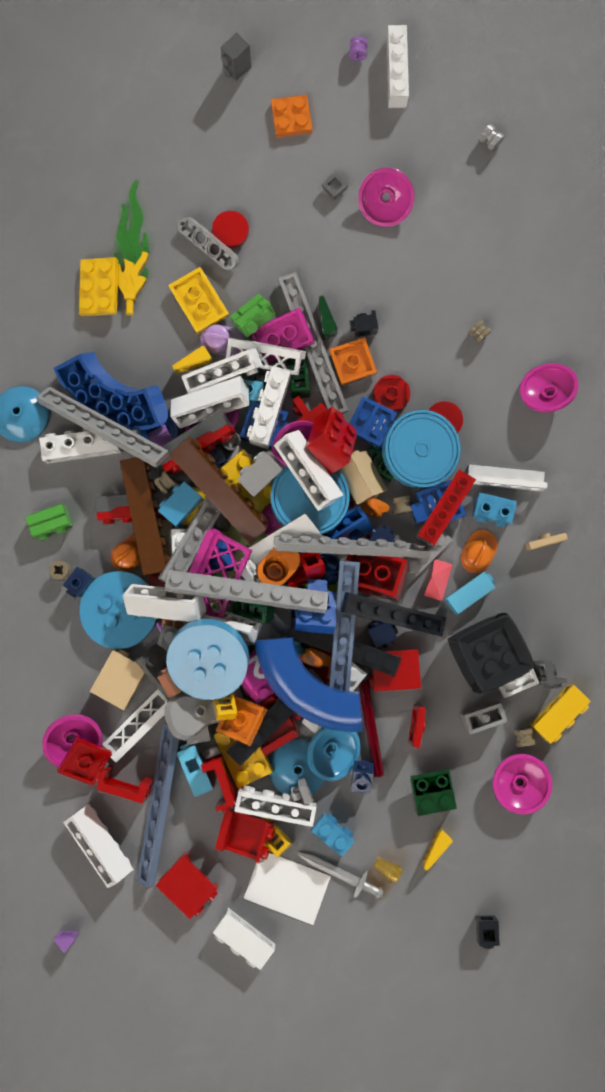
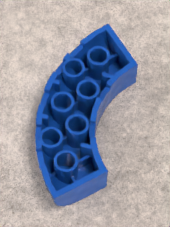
(102, 393)
(304, 692)

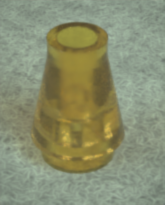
(388, 870)

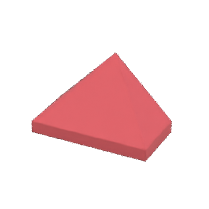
(438, 580)

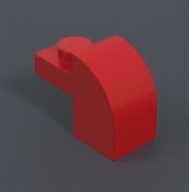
(301, 410)
(310, 567)

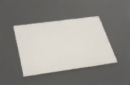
(296, 528)
(287, 888)

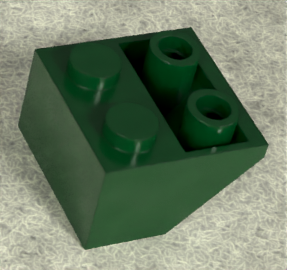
(432, 792)

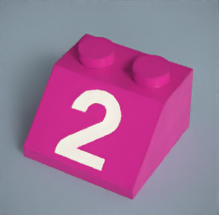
(254, 683)

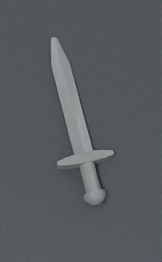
(358, 882)

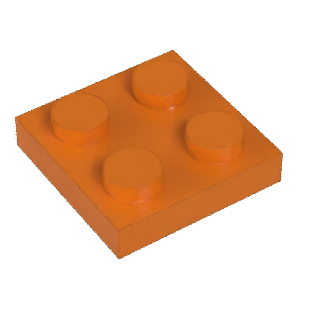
(291, 116)
(353, 361)
(246, 723)

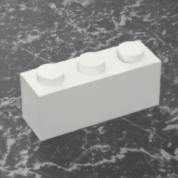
(243, 939)

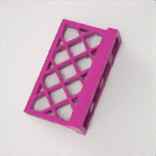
(203, 558)

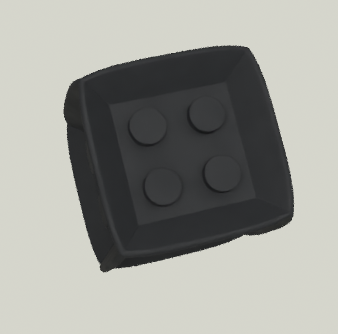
(491, 653)

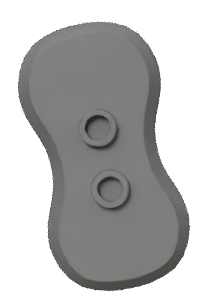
(190, 715)

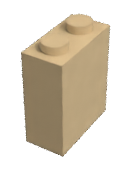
(363, 477)
(118, 679)

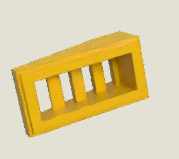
(195, 359)
(225, 714)
(282, 837)
(437, 847)

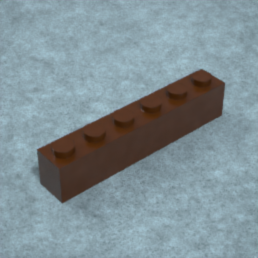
(219, 489)
(144, 515)

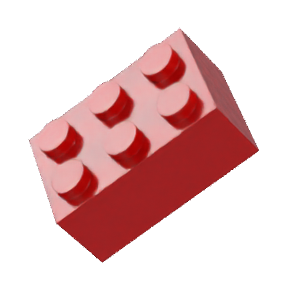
(332, 440)
(381, 575)

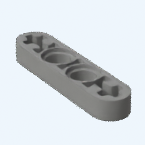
(206, 246)

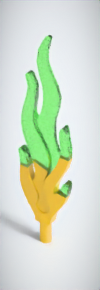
(134, 258)

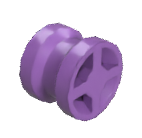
(358, 48)

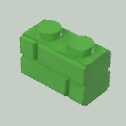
(252, 315)
(49, 521)

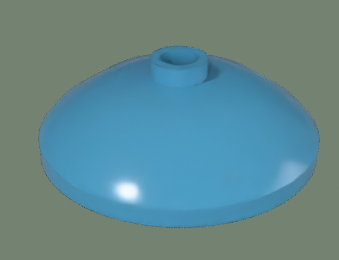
(30, 420)
(338, 758)
(285, 760)

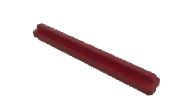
(371, 730)

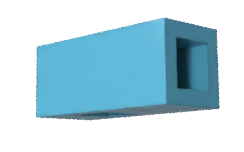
(470, 592)
(191, 761)

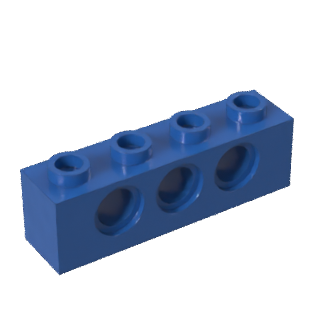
(353, 525)

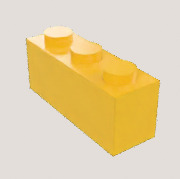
(560, 713)

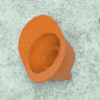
(479, 551)
(126, 555)
(278, 567)

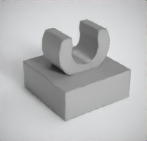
(301, 791)

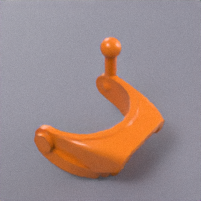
(373, 507)
(316, 659)

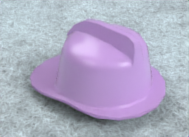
(216, 339)

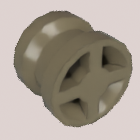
(479, 331)
(165, 482)
(402, 505)
(64, 570)
(524, 737)

